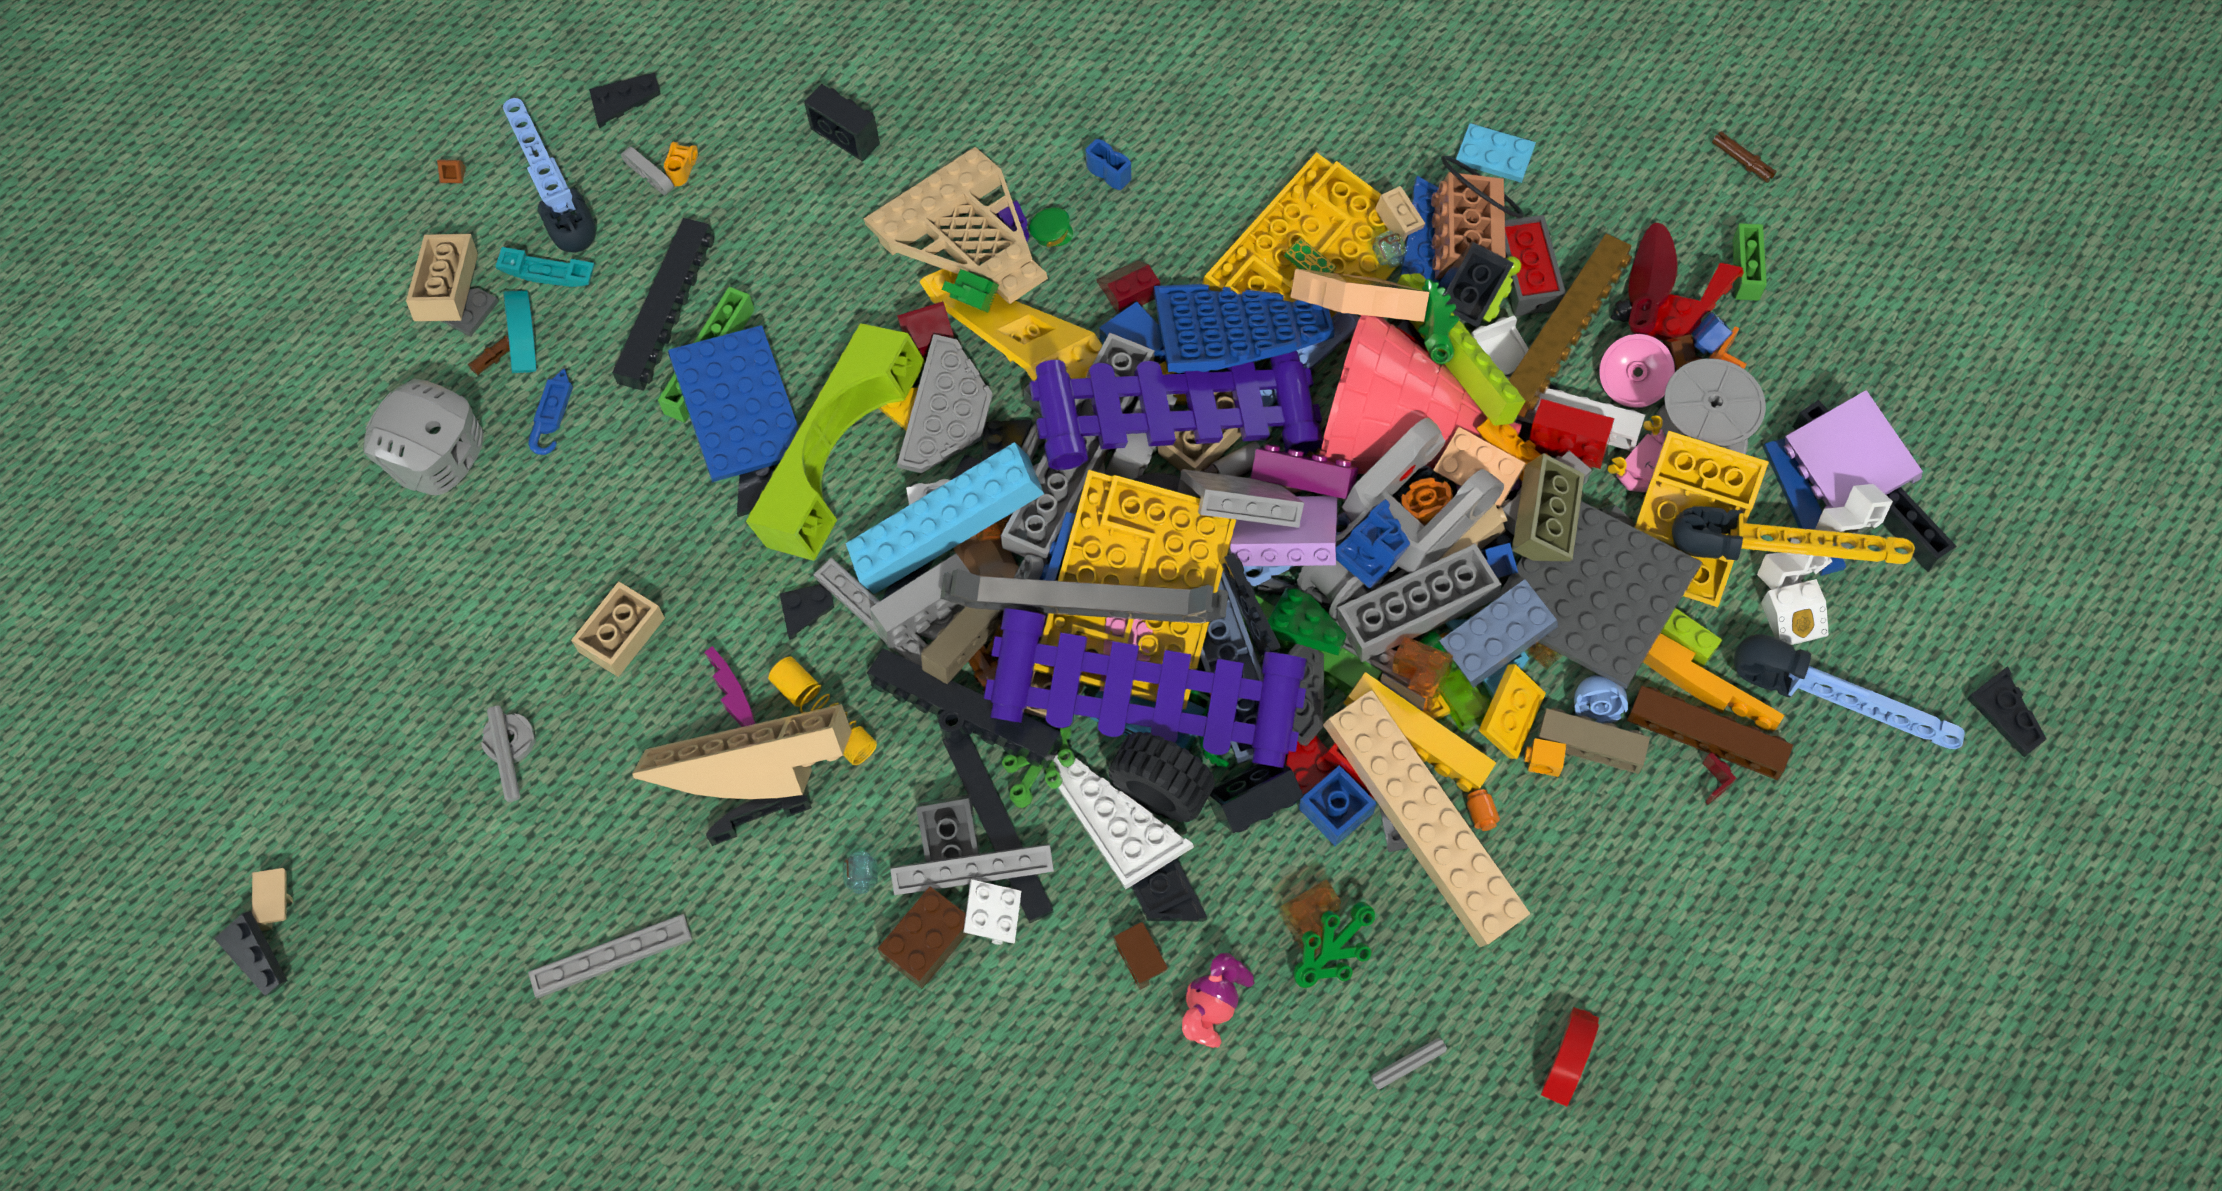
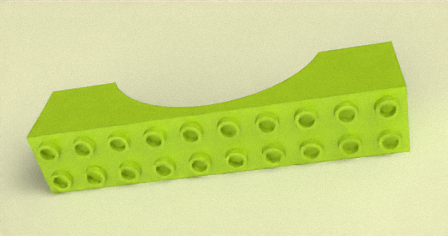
(871, 373)

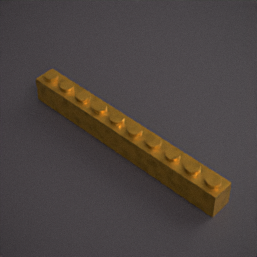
(1568, 320)

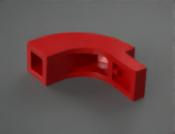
(1571, 1056)

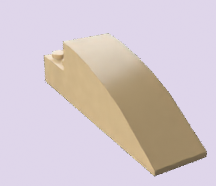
(751, 760)

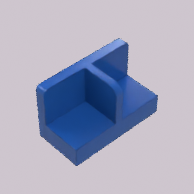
(1500, 560)

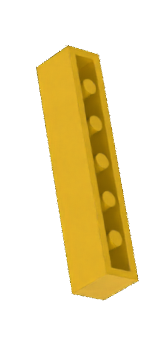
(1430, 739)

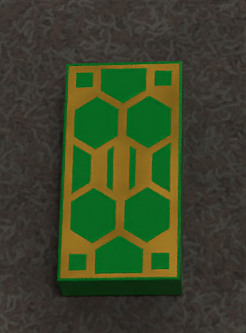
(1308, 258)

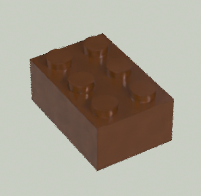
(924, 937)

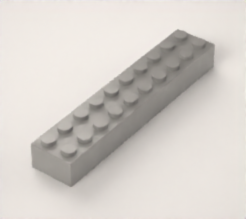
(1040, 521)

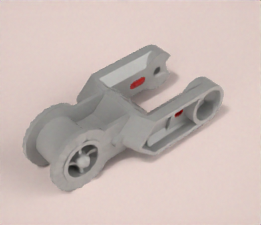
(1426, 542)

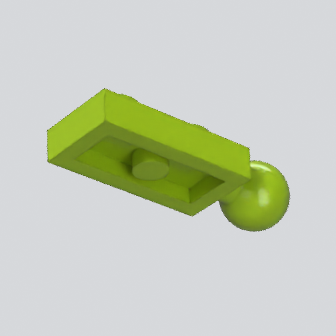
(1504, 290)

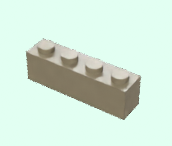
(959, 642)
(1595, 741)

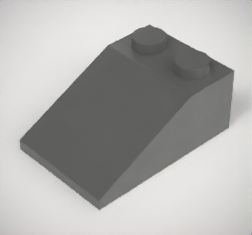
(948, 828)

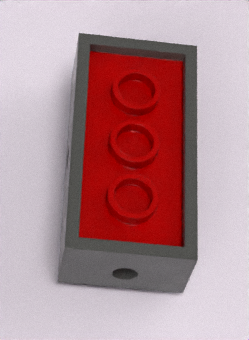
(1539, 282)

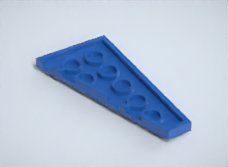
(1419, 244)

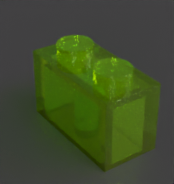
(1466, 703)

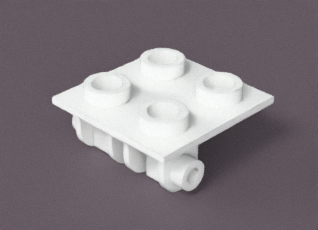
(992, 912)

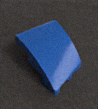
(1373, 546)

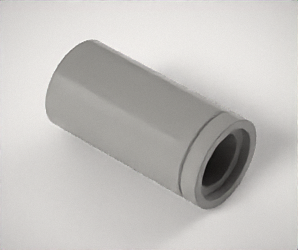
(1237, 462)

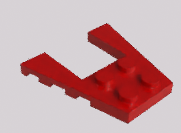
(1683, 315)

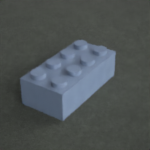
(1499, 633)

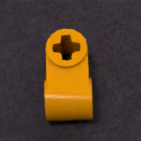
(680, 162)

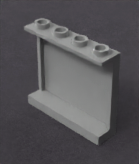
(1242, 498)

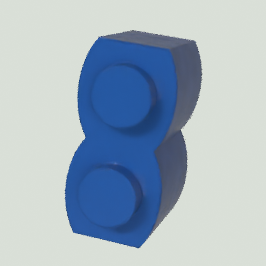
(1108, 164)
(1711, 334)

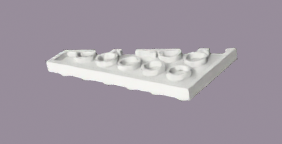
(1119, 826)

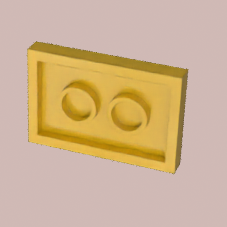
(1512, 711)

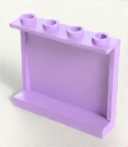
(1851, 449)
(1290, 546)

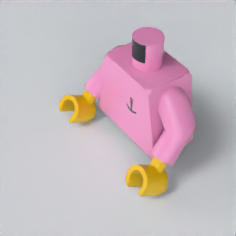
(1639, 466)

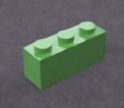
(1749, 254)

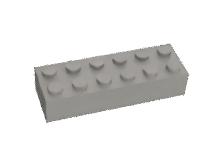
(1418, 602)

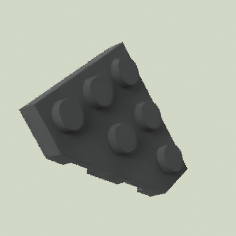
(1310, 718)

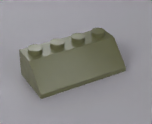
(1548, 510)

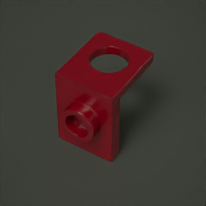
(1721, 772)

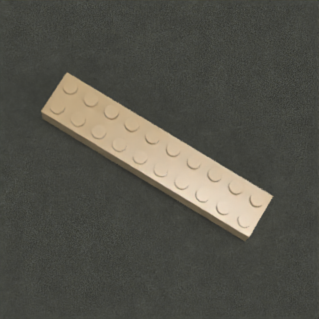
(1426, 819)

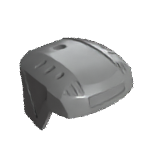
(406, 421)

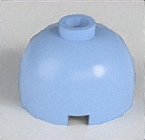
(1603, 696)

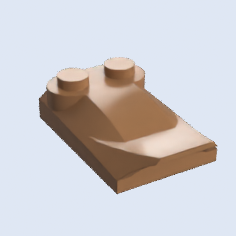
(986, 558)

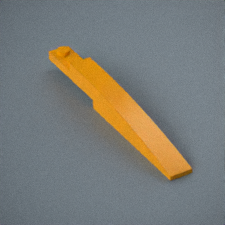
(1675, 664)

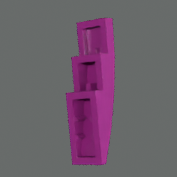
(735, 699)

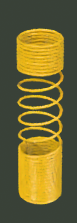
(794, 680)

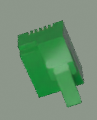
(972, 290)

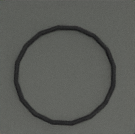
(1519, 214)

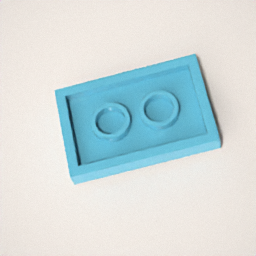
(1496, 152)

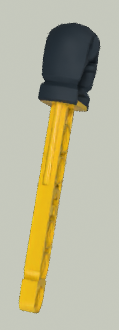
(1700, 528)

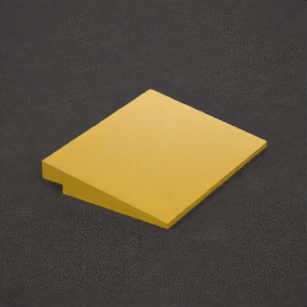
(1325, 209)
(1143, 539)

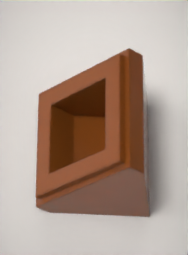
(451, 171)

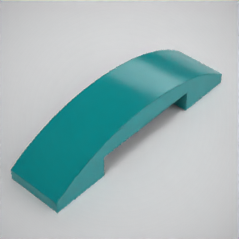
(544, 271)
(520, 331)

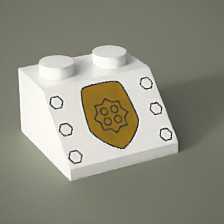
(1797, 612)

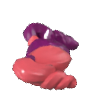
(1214, 999)

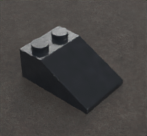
(1475, 282)

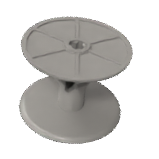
(1713, 404)

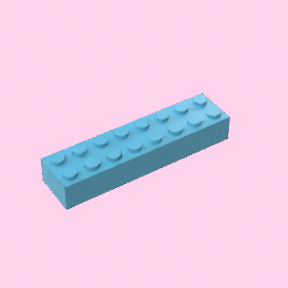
(944, 518)

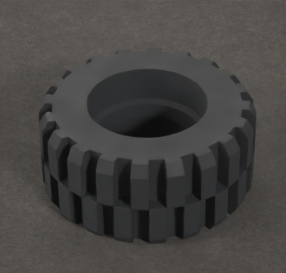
(1161, 776)

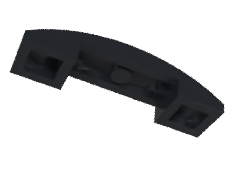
(724, 827)

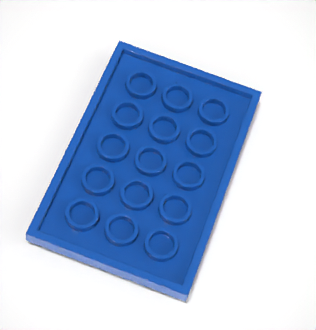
(735, 402)

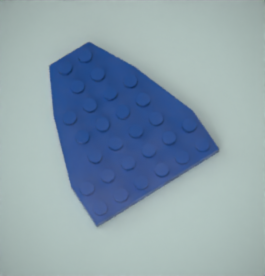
(1227, 329)

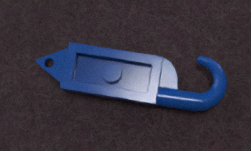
(550, 411)

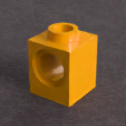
(1545, 757)

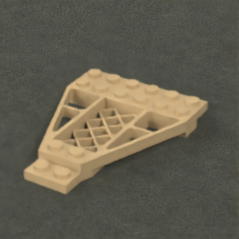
(938, 203)

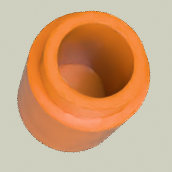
(1482, 810)

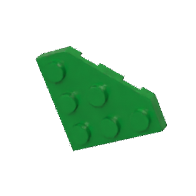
(1304, 622)

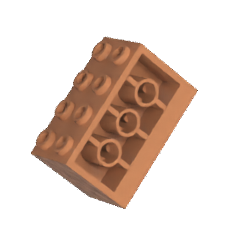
(1466, 217)

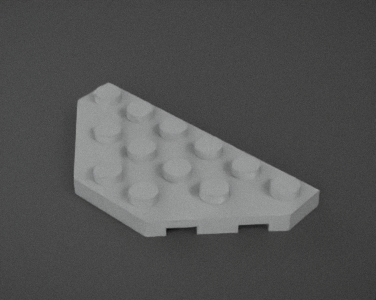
(947, 408)

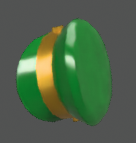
(1051, 227)

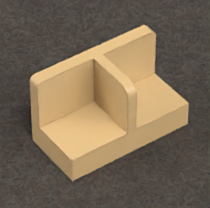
(1399, 213)
(269, 897)

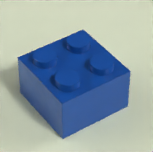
(1337, 805)

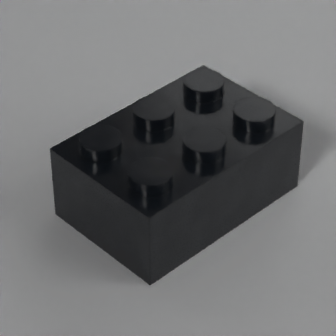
(842, 122)
(1254, 796)

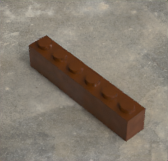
(1710, 732)

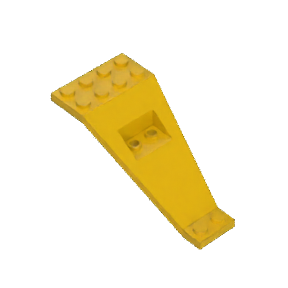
(1020, 330)

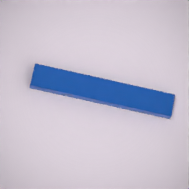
(1798, 494)

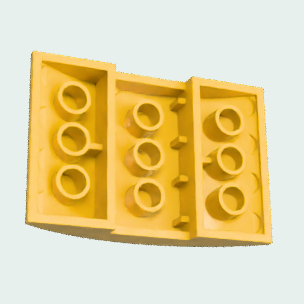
(1699, 475)

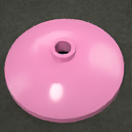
(1619, 366)

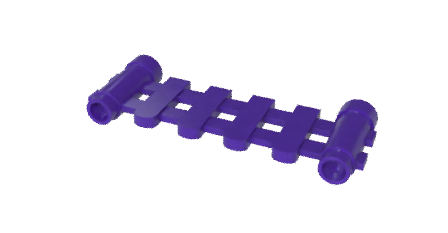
(1066, 430)
(1277, 693)

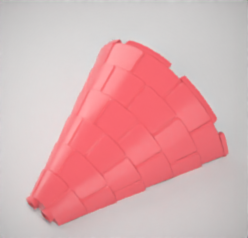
(1388, 390)

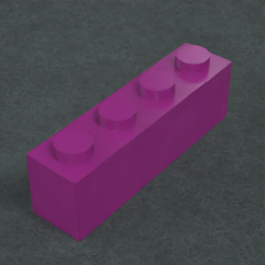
(1304, 472)

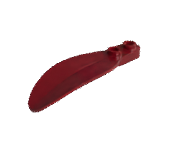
(1651, 277)

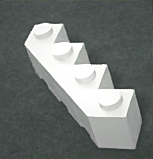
(1864, 508)

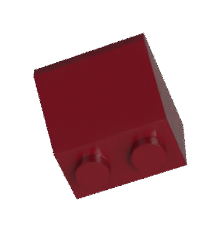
(1129, 285)
(924, 323)

